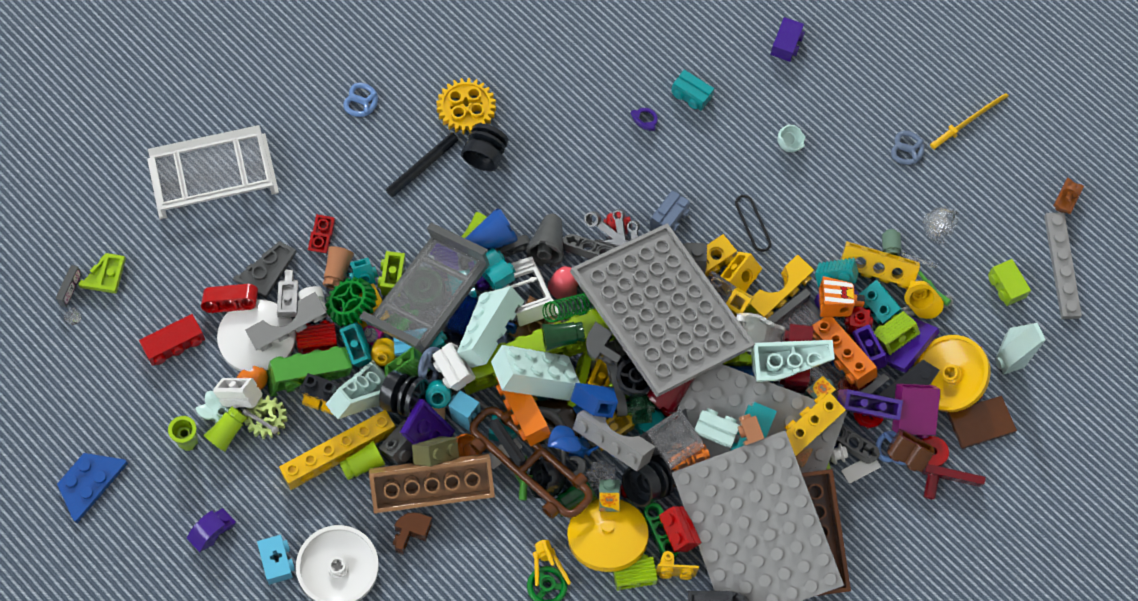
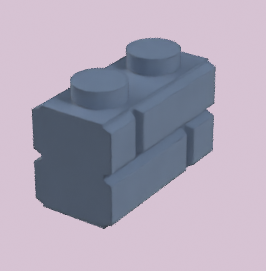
(671, 211)

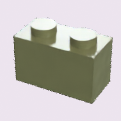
(435, 451)

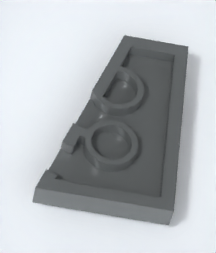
(267, 269)

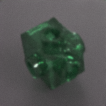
(640, 409)

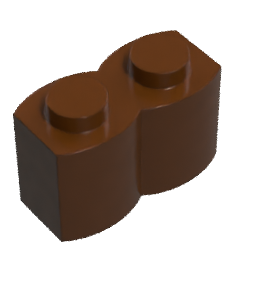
(910, 451)

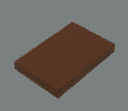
(982, 422)

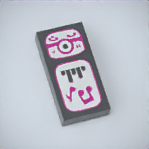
(68, 286)

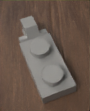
(287, 296)

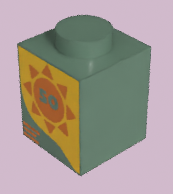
(822, 385)
(609, 495)

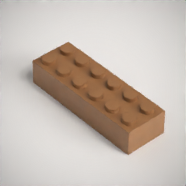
(422, 486)

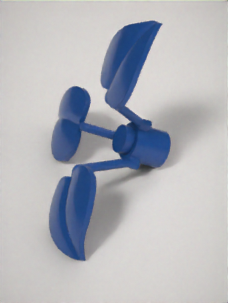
(565, 439)

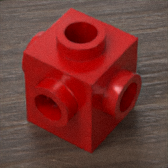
(859, 318)

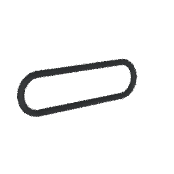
(745, 224)

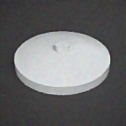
(236, 344)
(337, 564)

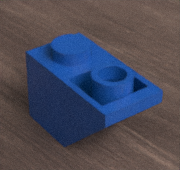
(595, 399)

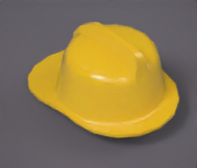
(923, 300)

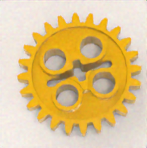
(463, 92)

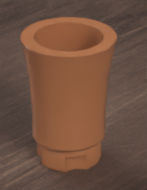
(337, 266)

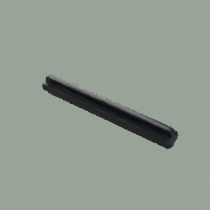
(422, 164)

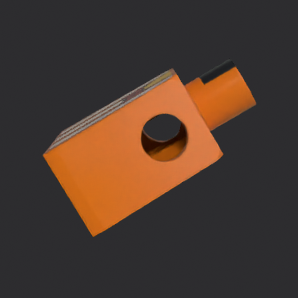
(838, 298)

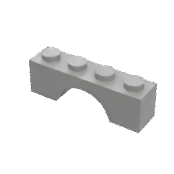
(263, 334)
(630, 450)

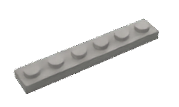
(1062, 266)

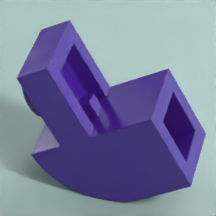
(209, 528)

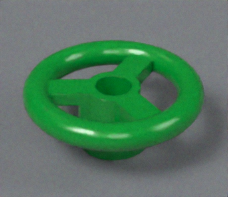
(547, 578)

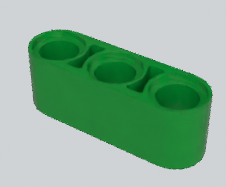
(655, 523)

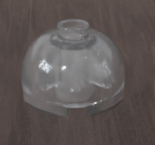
(940, 223)

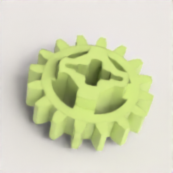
(268, 409)

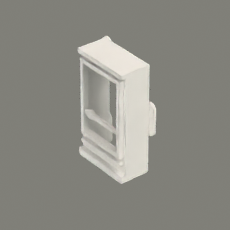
(532, 311)

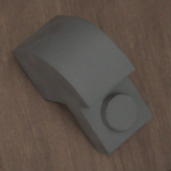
(596, 345)

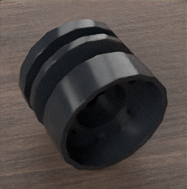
(484, 147)
(401, 392)
(648, 483)

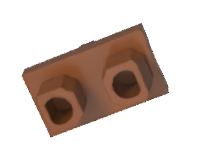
(1068, 196)

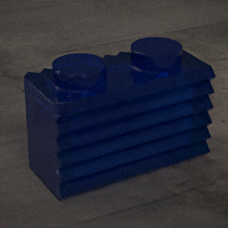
(462, 315)

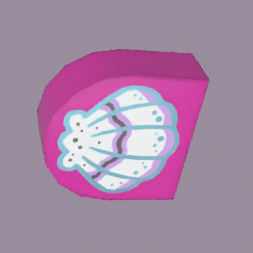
(372, 334)

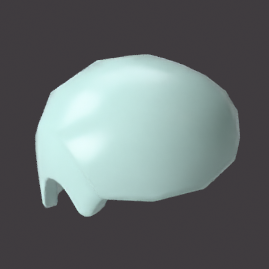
(791, 138)

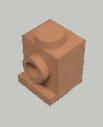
(750, 429)

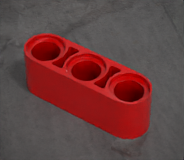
(229, 298)

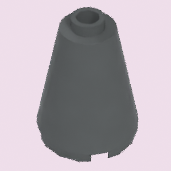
(547, 242)

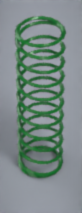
(567, 314)

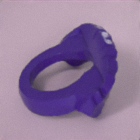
(649, 126)

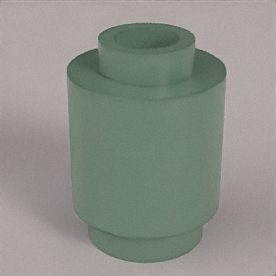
(891, 242)

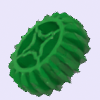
(347, 297)

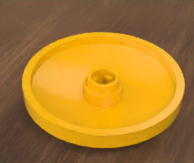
(962, 372)
(608, 538)

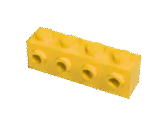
(813, 421)

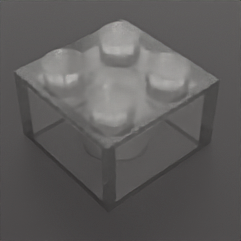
(675, 439)

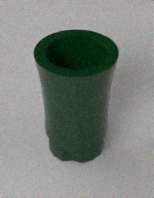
(562, 334)
(572, 497)

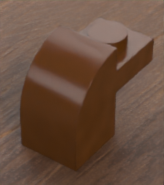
(411, 525)

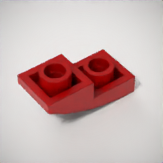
(321, 234)

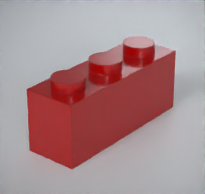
(172, 340)

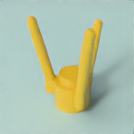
(545, 552)

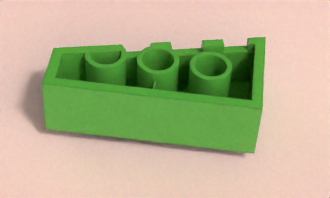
(291, 371)

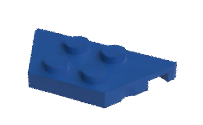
(88, 481)

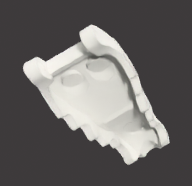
(760, 328)

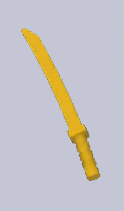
(954, 130)

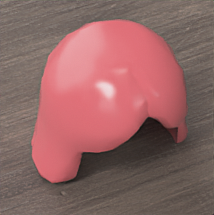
(562, 283)

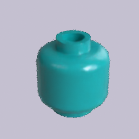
(438, 394)

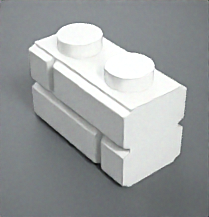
(453, 367)
(238, 392)

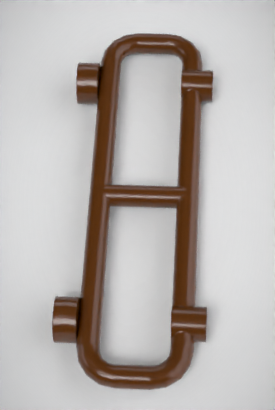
(552, 507)

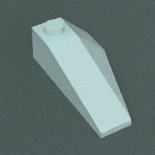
(1019, 347)
(782, 359)

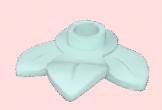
(211, 408)

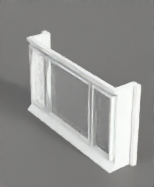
(210, 168)

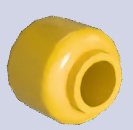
(383, 351)

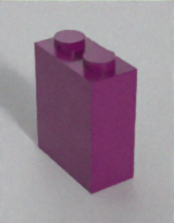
(918, 410)

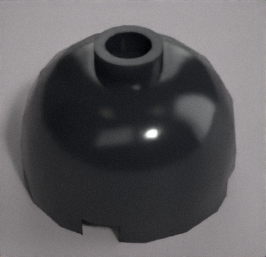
(630, 380)
(547, 477)

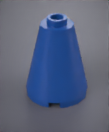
(493, 232)

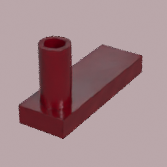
(935, 472)

